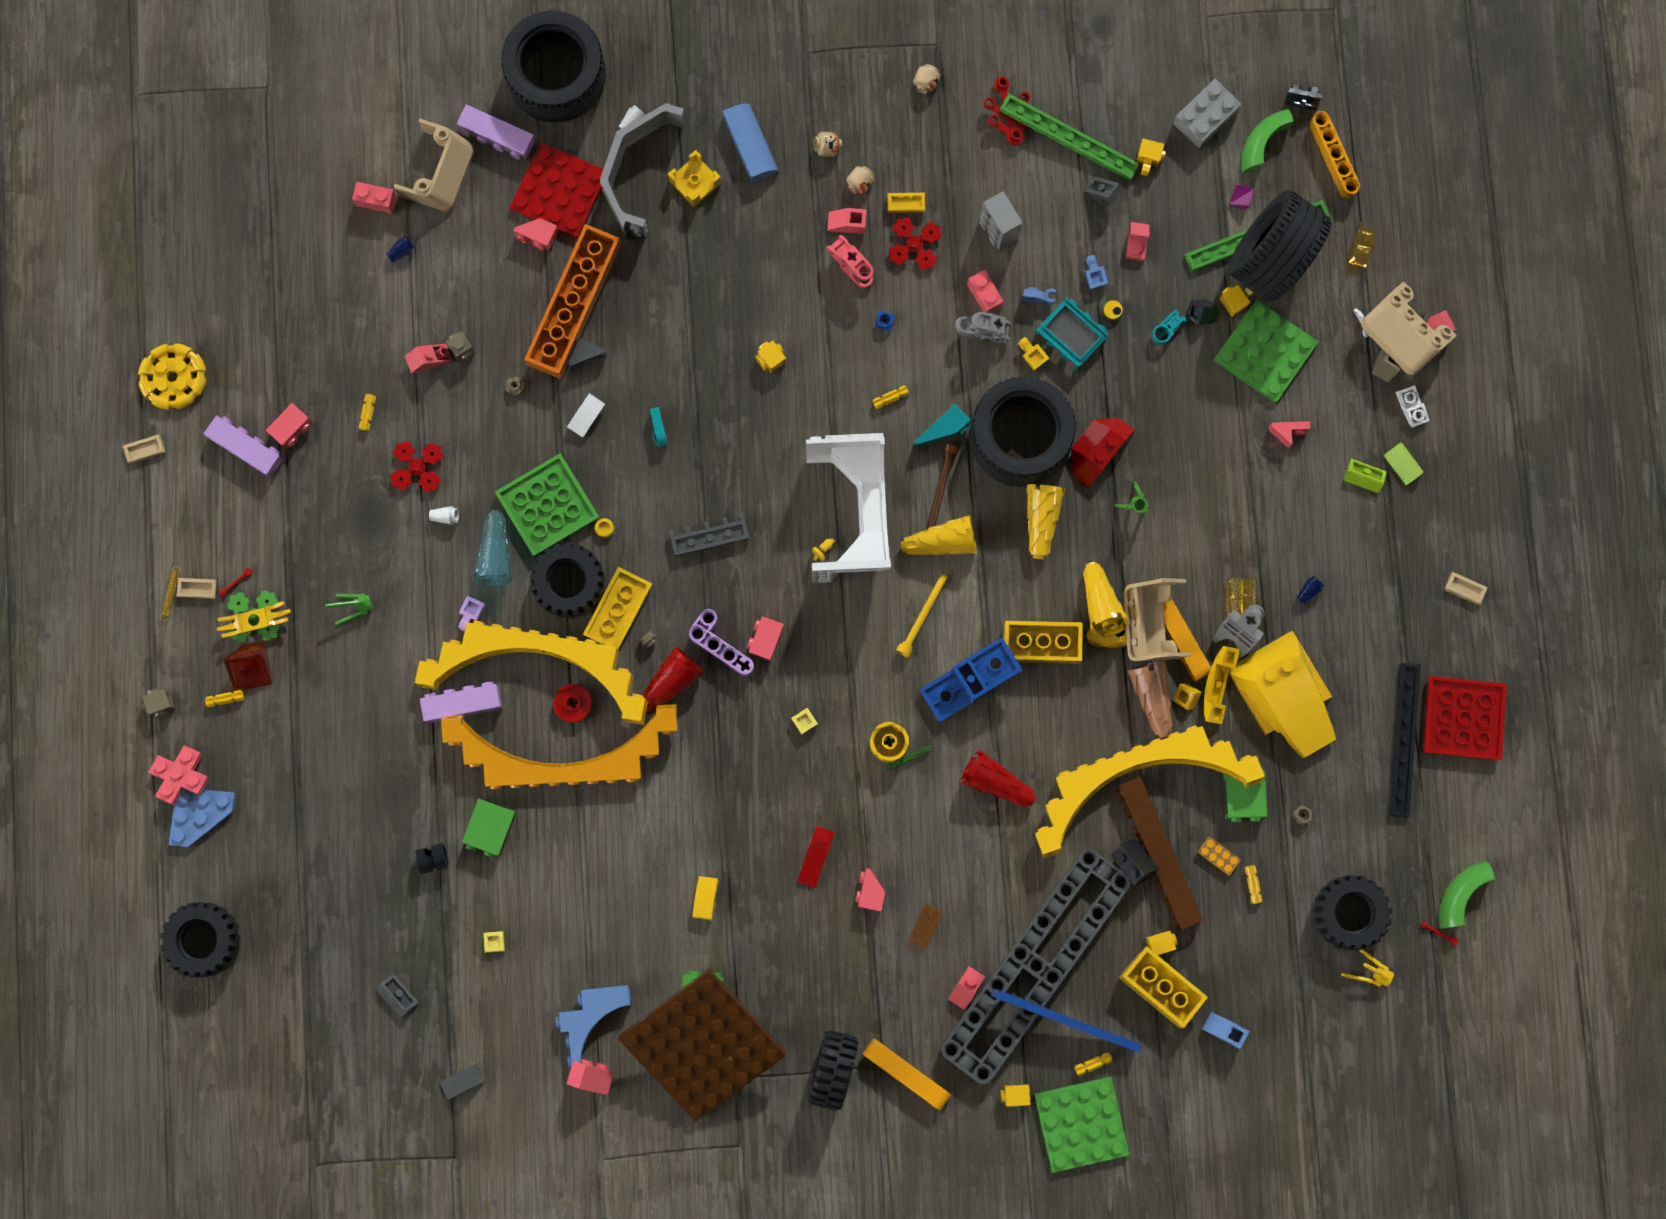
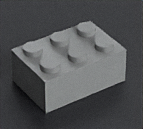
(1207, 113)
(1000, 221)

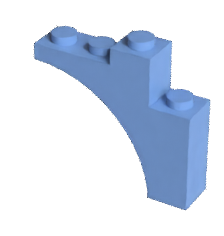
(595, 1005)

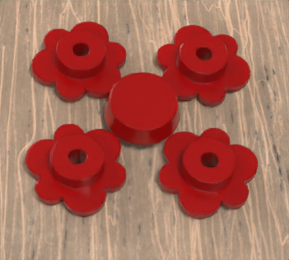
(914, 243)
(416, 466)

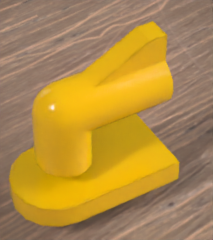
(826, 545)

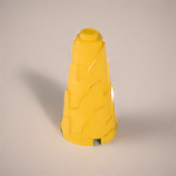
(1042, 515)
(951, 538)
(1103, 606)

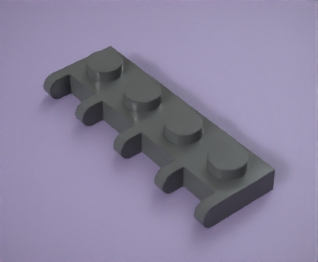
(709, 537)

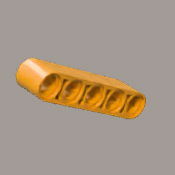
(1334, 146)
(1179, 633)
(906, 1074)

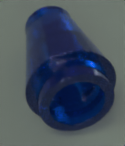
(400, 249)
(1310, 589)

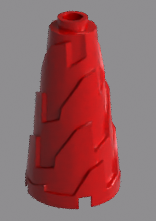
(674, 675)
(992, 778)

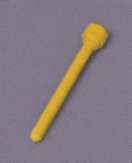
(905, 647)

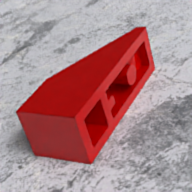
(816, 856)

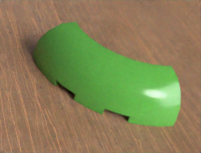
(1253, 150)
(1458, 892)

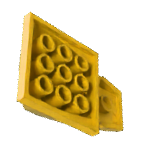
(1286, 694)

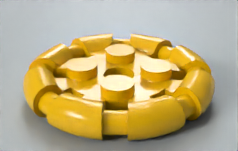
(164, 369)

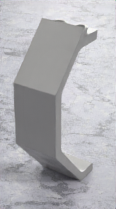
(623, 139)

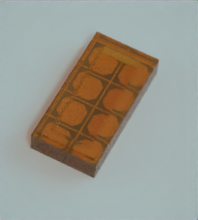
(925, 925)

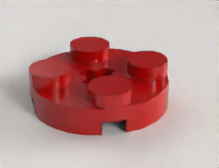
(563, 697)

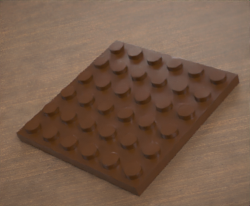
(702, 1045)

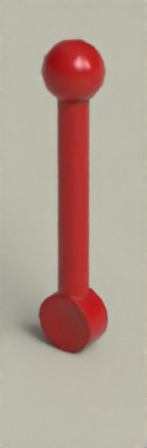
(247, 572)
(1453, 940)

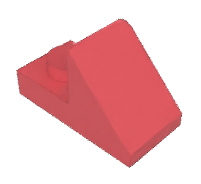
(1137, 241)
(1284, 430)
(966, 988)

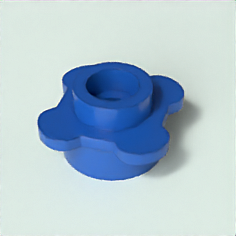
(884, 316)

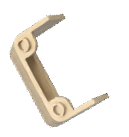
(450, 173)
(1146, 620)

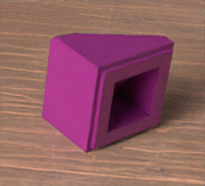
(1241, 196)

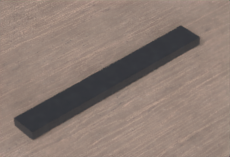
(1404, 740)

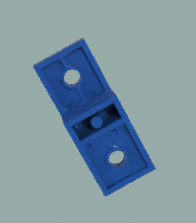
(970, 679)

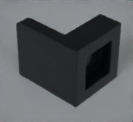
(1202, 311)

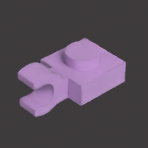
(470, 610)

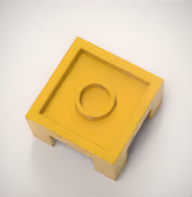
(694, 179)

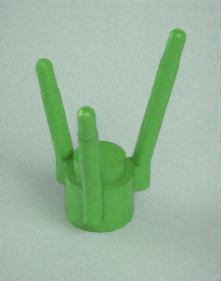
(1138, 503)
(361, 601)

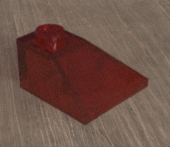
(249, 666)

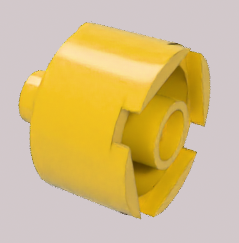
(893, 732)

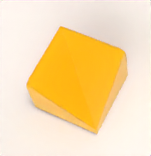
(1187, 696)

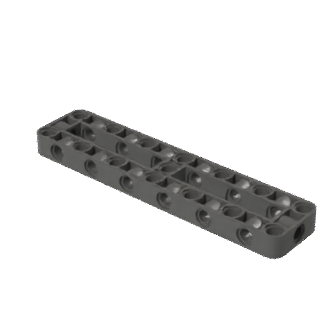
(1029, 942)

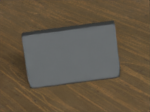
(397, 995)

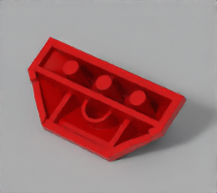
(1097, 448)

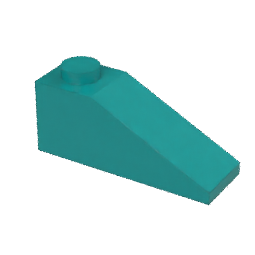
(946, 427)

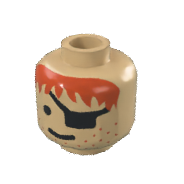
(926, 78)
(827, 144)
(860, 180)

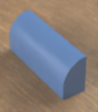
(750, 142)

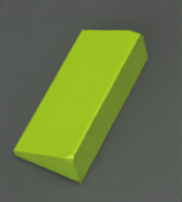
(1403, 464)
(1365, 476)

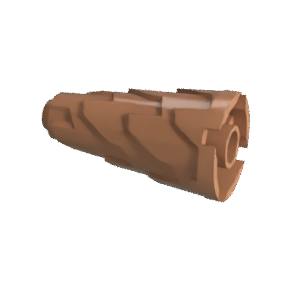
(1152, 689)

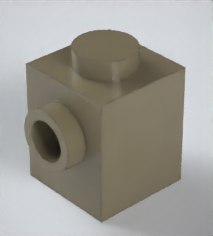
(460, 346)
(157, 702)

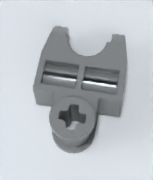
(985, 327)
(1242, 629)

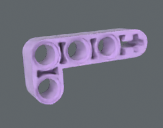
(723, 648)

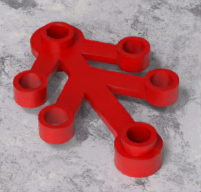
(1013, 128)

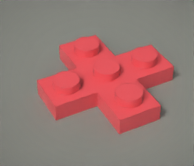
(178, 775)

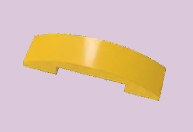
(1216, 684)

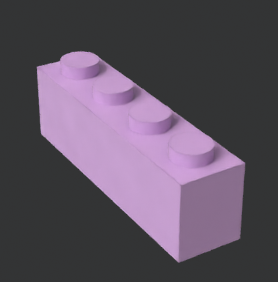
(495, 132)
(243, 446)
(462, 702)

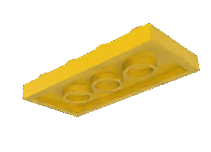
(617, 608)

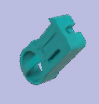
(1169, 327)
(658, 427)

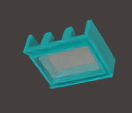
(1072, 333)

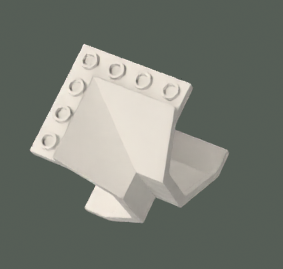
(862, 462)

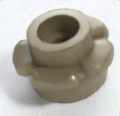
(518, 389)
(648, 639)
(1307, 815)

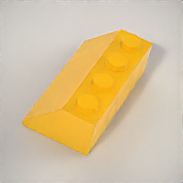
(1163, 987)

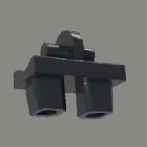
(1303, 99)

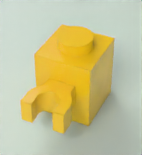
(1150, 154)
(1235, 299)

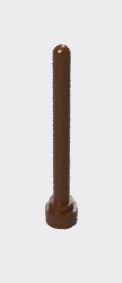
(949, 453)

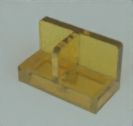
(1362, 246)
(1240, 594)

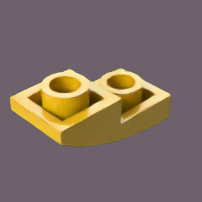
(705, 898)

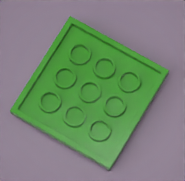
(1265, 351)
(547, 505)
(1081, 1124)

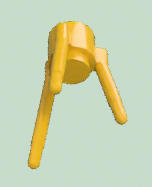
(1382, 975)

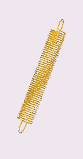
(170, 592)

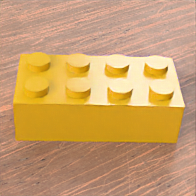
(1044, 641)

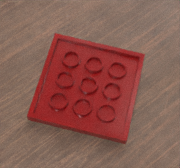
(558, 190)
(1464, 718)

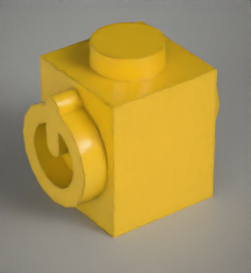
(771, 356)

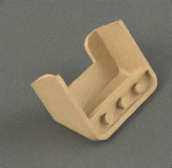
(1404, 332)

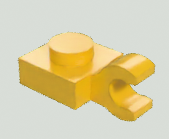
(1034, 355)

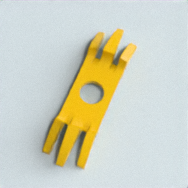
(242, 623)

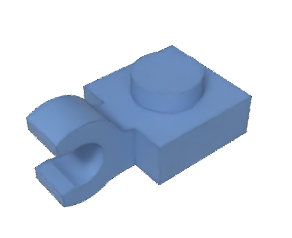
(1095, 275)
(1034, 295)

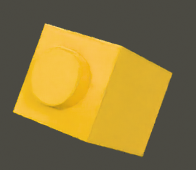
(1162, 942)
(1016, 1095)

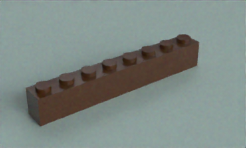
(1156, 844)

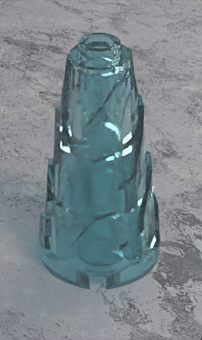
(493, 554)

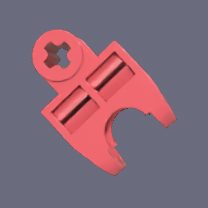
(851, 261)

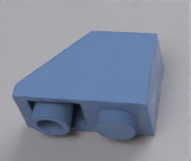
(1225, 1030)

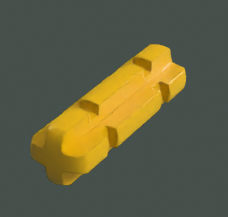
(890, 397)
(367, 412)
(224, 698)
(1253, 884)
(1093, 1063)

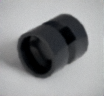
(432, 858)

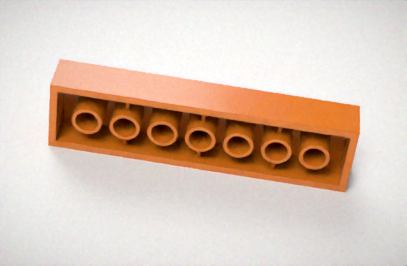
(573, 301)

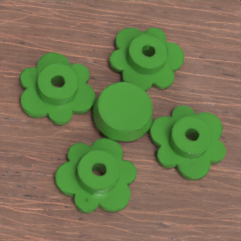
(254, 619)

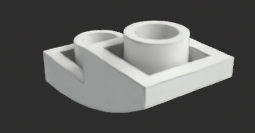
(1412, 407)
(586, 415)

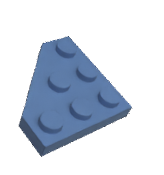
(198, 815)

